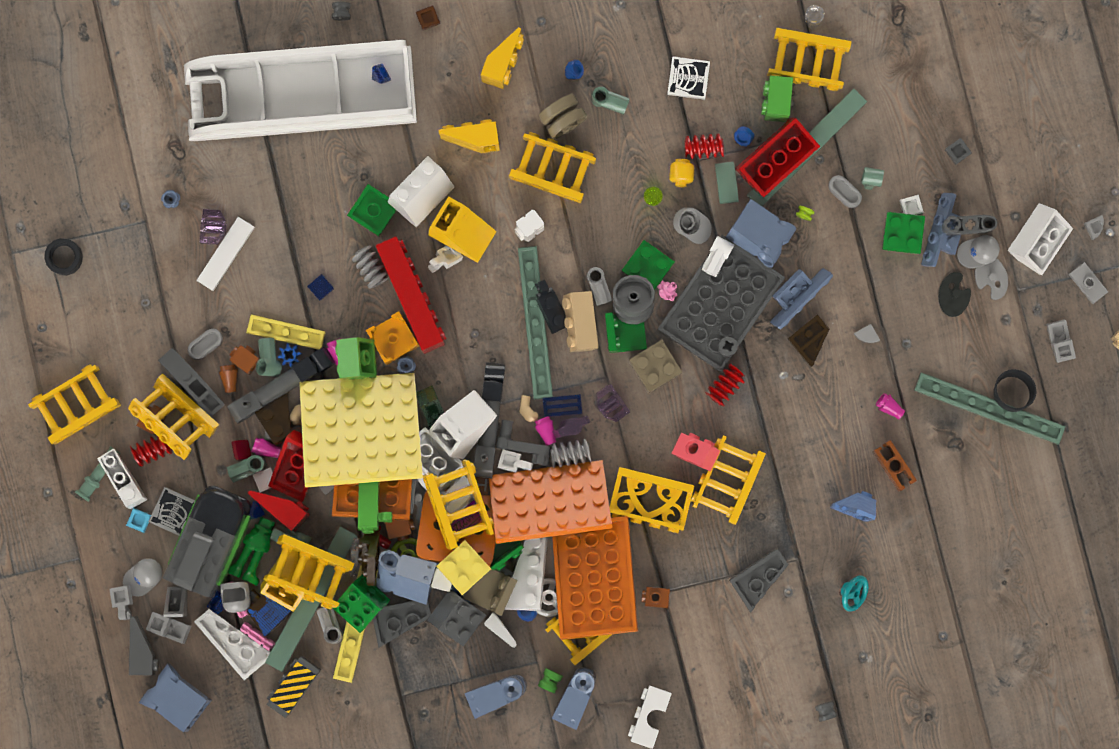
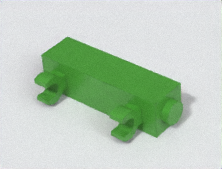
(369, 508)

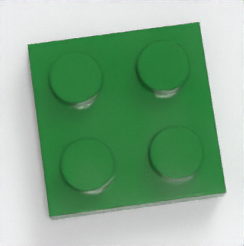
(372, 210)
(903, 232)
(648, 263)

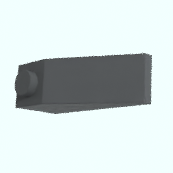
(141, 654)

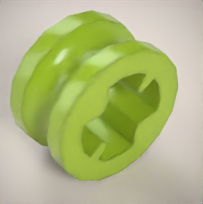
(805, 213)

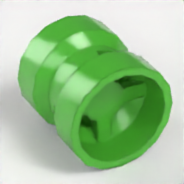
(548, 685)

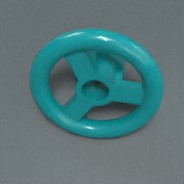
(852, 591)

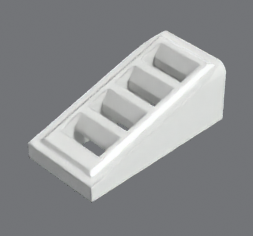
(499, 629)

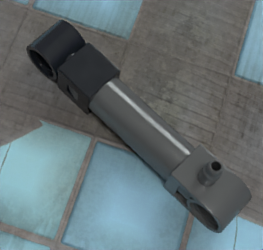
(300, 372)
(492, 396)

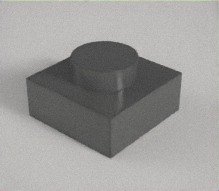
(958, 151)

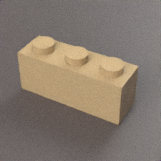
(580, 321)

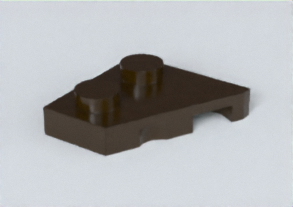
(809, 339)
(276, 419)

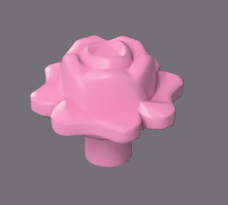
(667, 290)

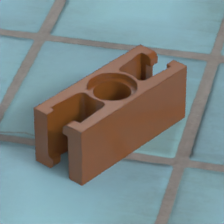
(886, 465)

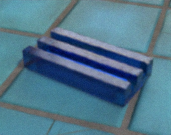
(561, 398)

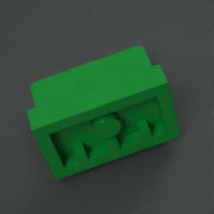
(624, 336)
(505, 551)
(361, 603)

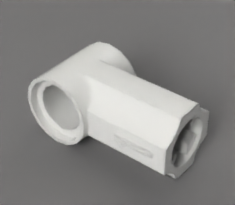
(719, 252)

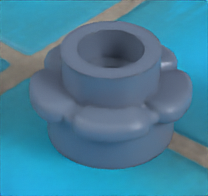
(170, 194)
(401, 365)

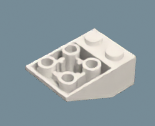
(462, 425)

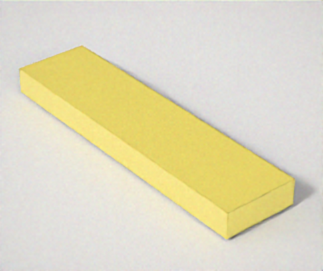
(286, 332)

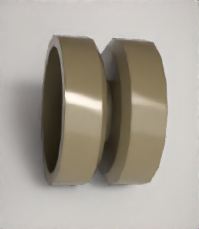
(562, 116)

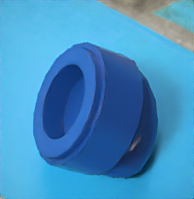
(574, 70)
(744, 136)
(526, 615)

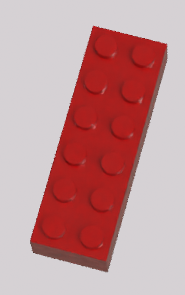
(411, 298)

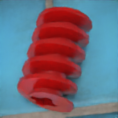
(704, 146)
(725, 385)
(150, 450)

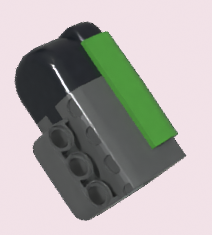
(209, 541)

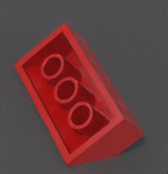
(777, 157)

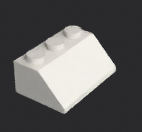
(421, 191)
(1040, 238)

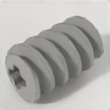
(369, 267)
(570, 453)

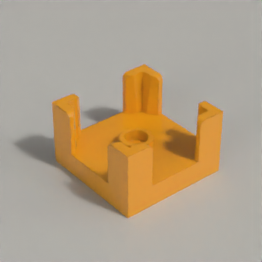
(392, 338)

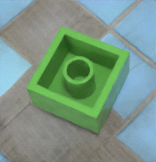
(778, 98)
(356, 358)

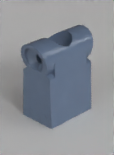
(761, 233)
(405, 576)
(495, 694)
(575, 698)
(175, 699)

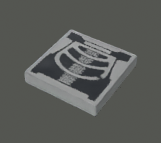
(171, 511)

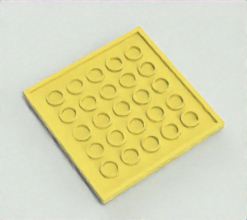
(360, 430)

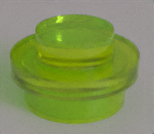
(653, 196)

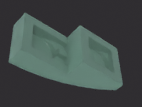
(726, 182)

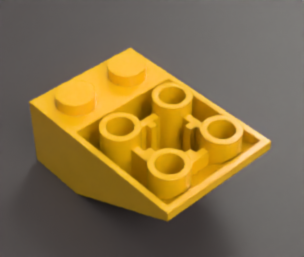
(499, 62)
(476, 137)
(461, 230)
(278, 594)

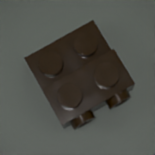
(369, 555)

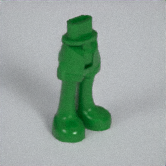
(257, 541)

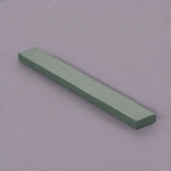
(822, 134)
(535, 324)
(989, 408)
(305, 610)

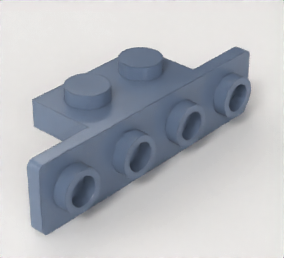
(937, 239)
(797, 294)

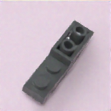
(191, 382)

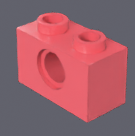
(705, 455)

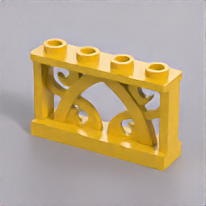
(675, 488)

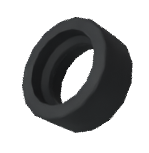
(49, 254)

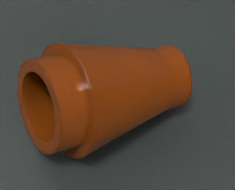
(229, 377)

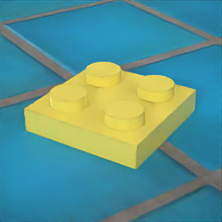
(463, 567)

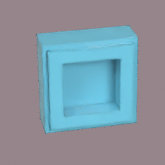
(138, 520)

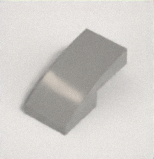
(1060, 341)
(168, 628)

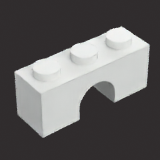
(653, 700)

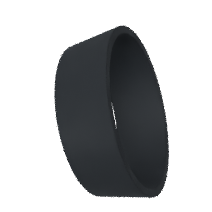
(1026, 379)

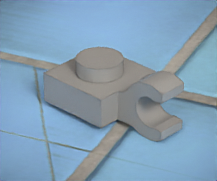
(121, 598)

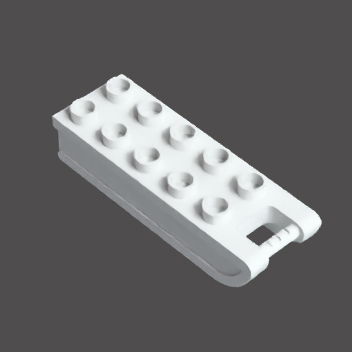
(303, 90)

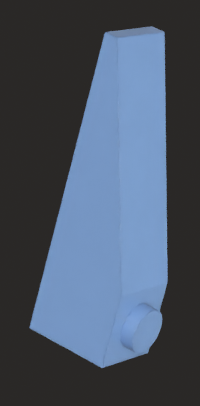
(858, 506)

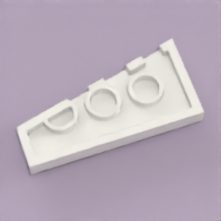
(530, 576)
(236, 647)

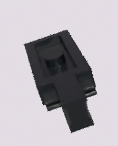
(550, 307)

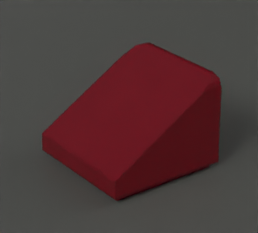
(241, 449)

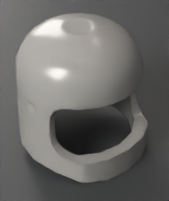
(235, 596)

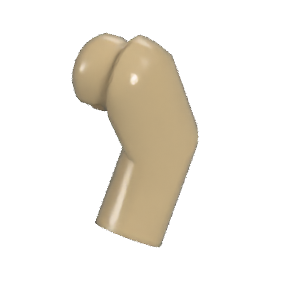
(528, 414)
(295, 416)

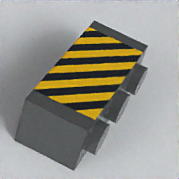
(293, 686)

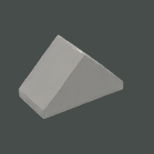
(175, 602)

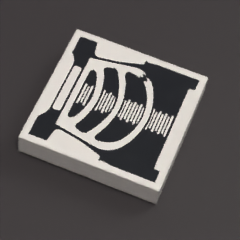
(688, 78)

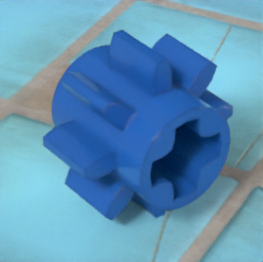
(284, 357)

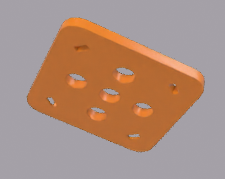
(433, 537)

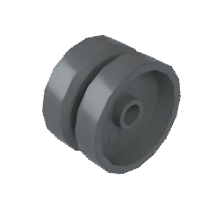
(633, 299)

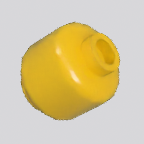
(681, 172)

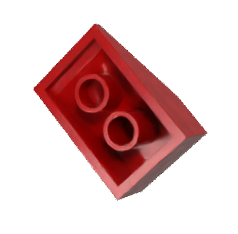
(289, 469)
(288, 512)

